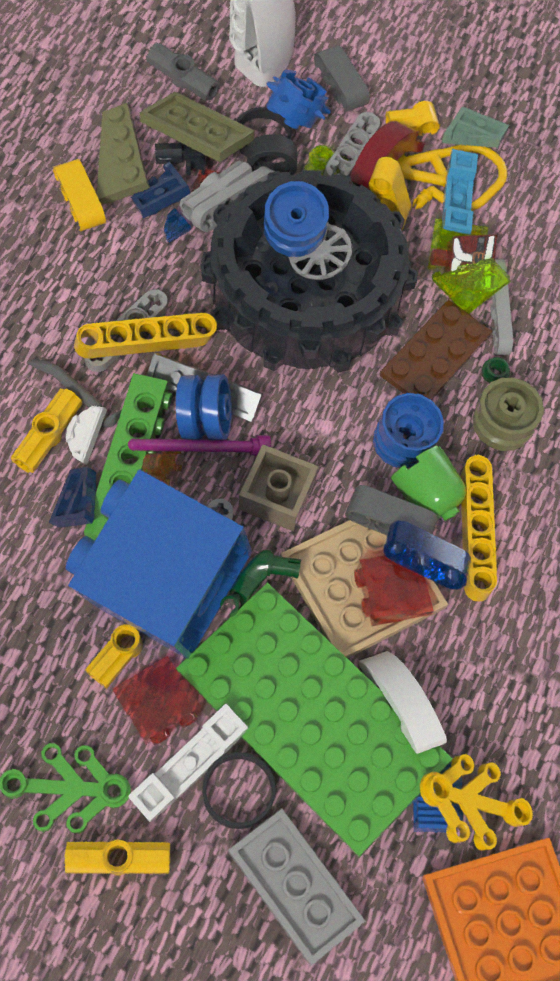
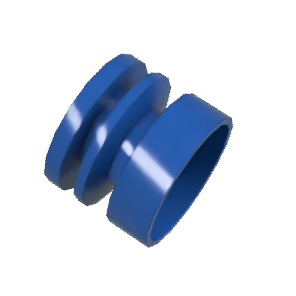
(412, 416)

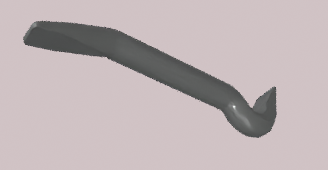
(72, 385)

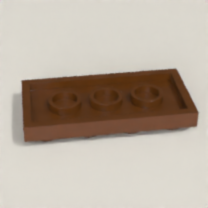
(436, 352)

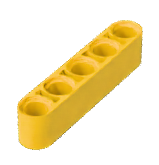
(134, 343)
(482, 515)

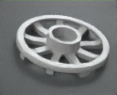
(324, 254)

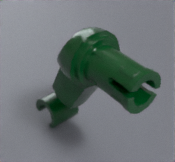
(256, 572)

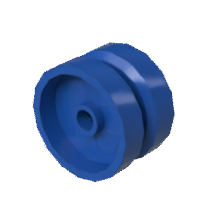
(296, 218)
(203, 407)

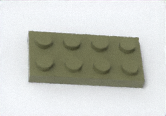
(197, 126)

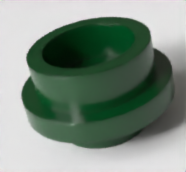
(498, 364)

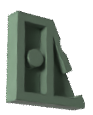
(475, 130)

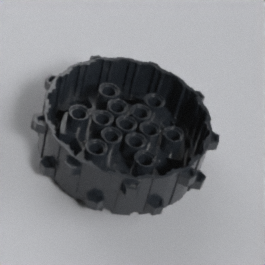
(318, 324)

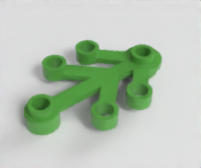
(71, 789)

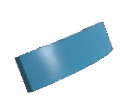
(458, 192)

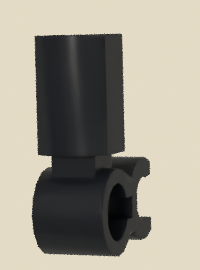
(176, 153)

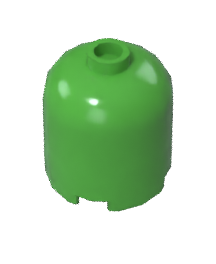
(432, 483)

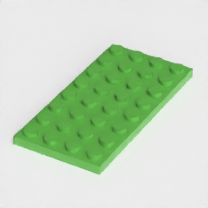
(312, 717)

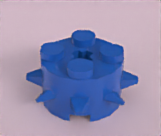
(297, 100)

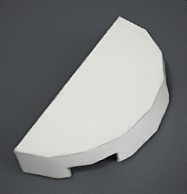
(83, 432)

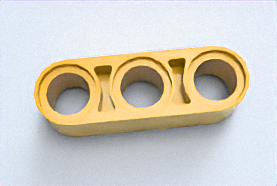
(389, 186)
(80, 193)

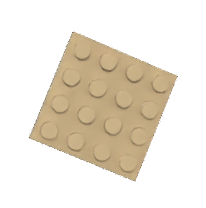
(331, 591)

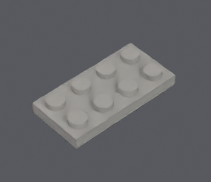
(296, 887)

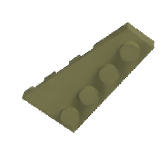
(120, 157)

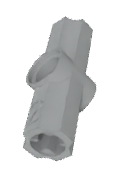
(212, 185)

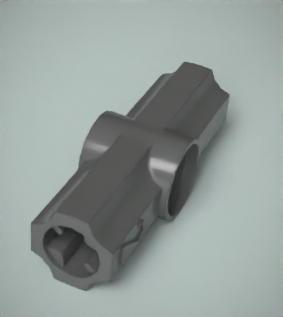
(182, 71)

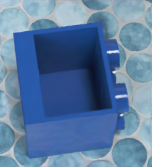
(159, 562)

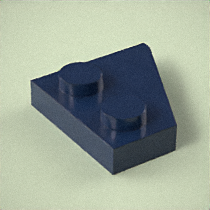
(162, 192)
(76, 499)

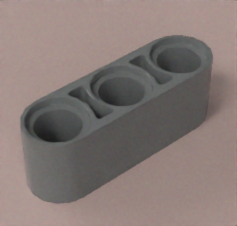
(342, 77)
(379, 510)

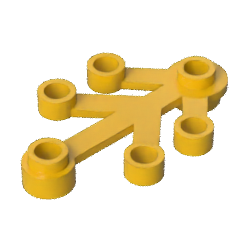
(471, 802)

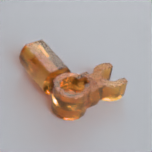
(161, 464)

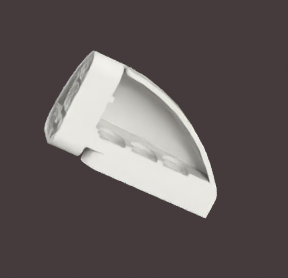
(262, 37)

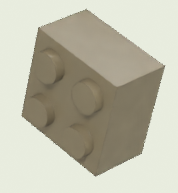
(277, 487)

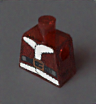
(464, 250)

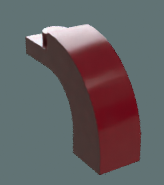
(389, 141)

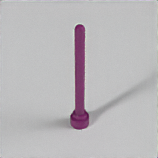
(251, 447)

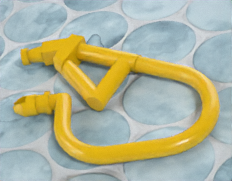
(441, 173)

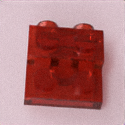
(391, 591)
(157, 701)

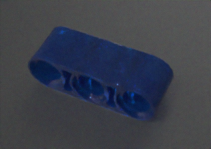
(427, 555)

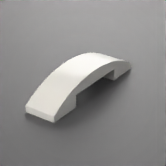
(407, 699)
(189, 763)

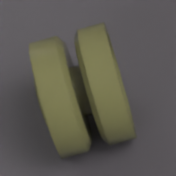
(507, 414)

